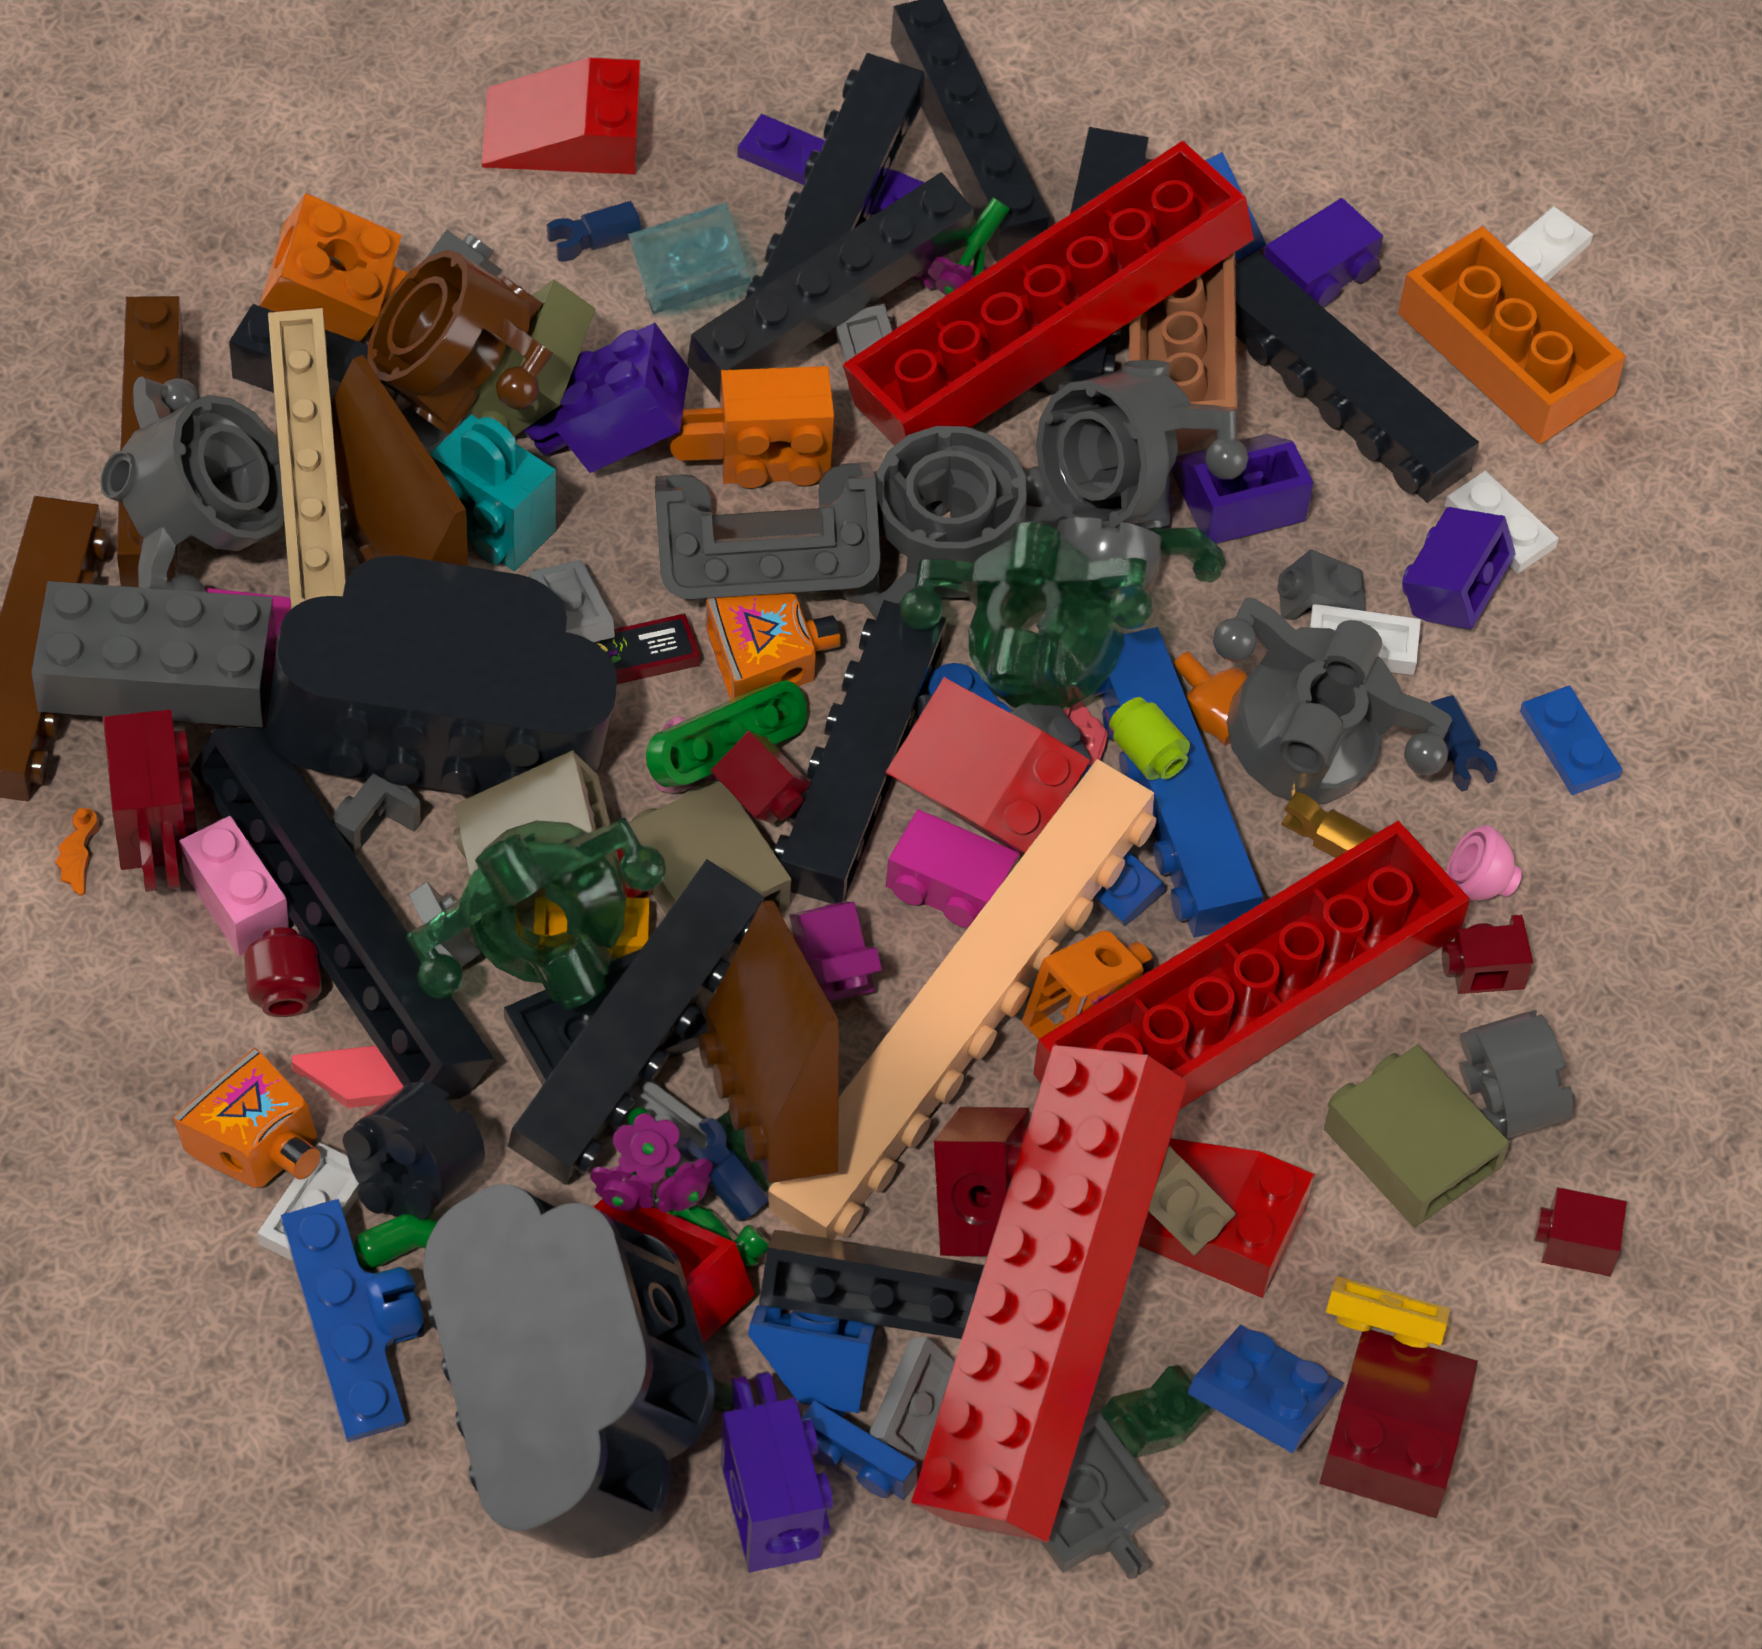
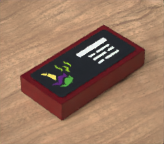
(652, 648)

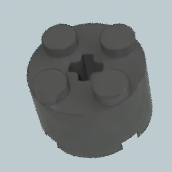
(1517, 1073)

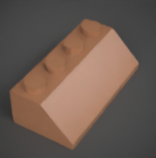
(1198, 338)

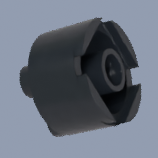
(413, 1152)

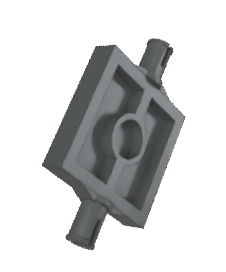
(1103, 1503)

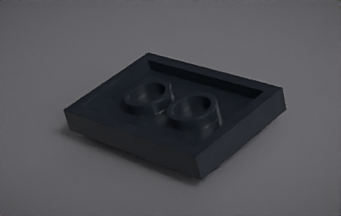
(549, 1031)

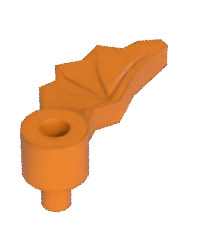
(73, 853)

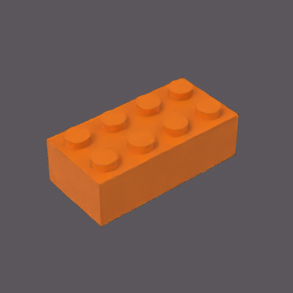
(1511, 334)

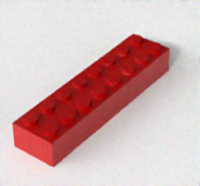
(1051, 298)
(1278, 965)
(1050, 1292)

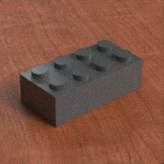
(154, 651)

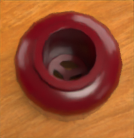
(282, 972)

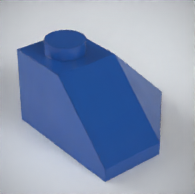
(816, 1355)

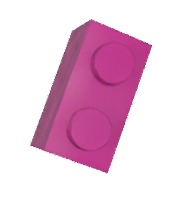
(947, 868)

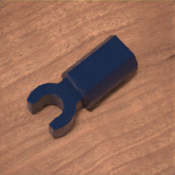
(593, 230)
(1464, 746)
(729, 1174)

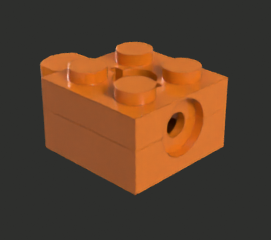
(347, 291)
(767, 427)

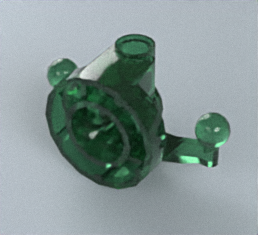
(1031, 574)
(577, 876)

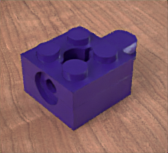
(617, 400)
(773, 1478)

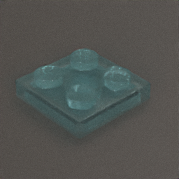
(690, 258)

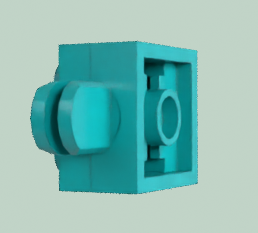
(503, 489)

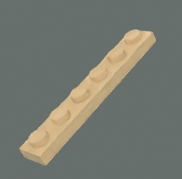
(307, 454)

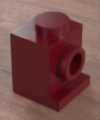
(1489, 957)

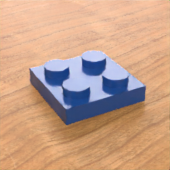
(1266, 1388)

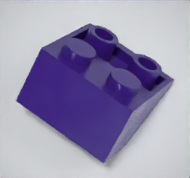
(1264, 497)

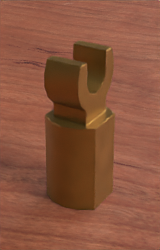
(1330, 830)

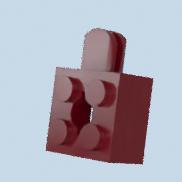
(149, 792)
(973, 1174)

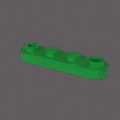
(697, 744)

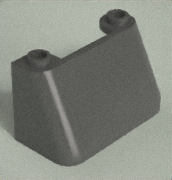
(771, 549)

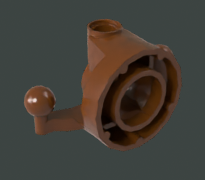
(448, 334)

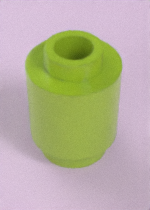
(1149, 739)

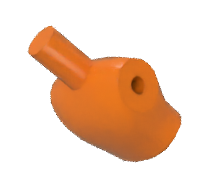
(1210, 694)

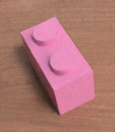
(233, 883)

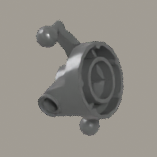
(1113, 442)
(196, 472)
(957, 473)
(1319, 706)

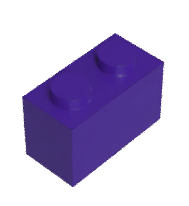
(1327, 251)
(1458, 567)

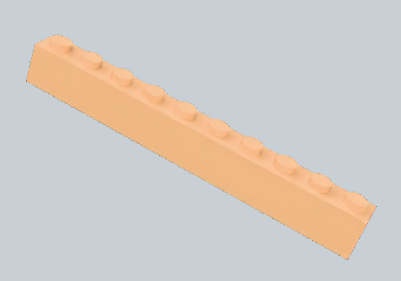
(969, 996)

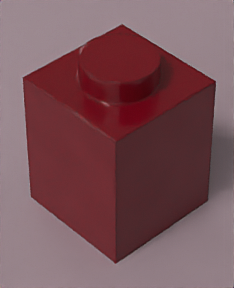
(761, 778)
(1581, 1231)

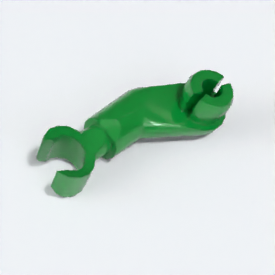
(391, 1240)
(750, 1241)

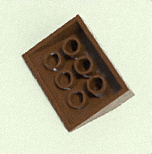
(387, 480)
(776, 1053)

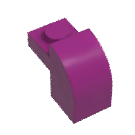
(836, 950)

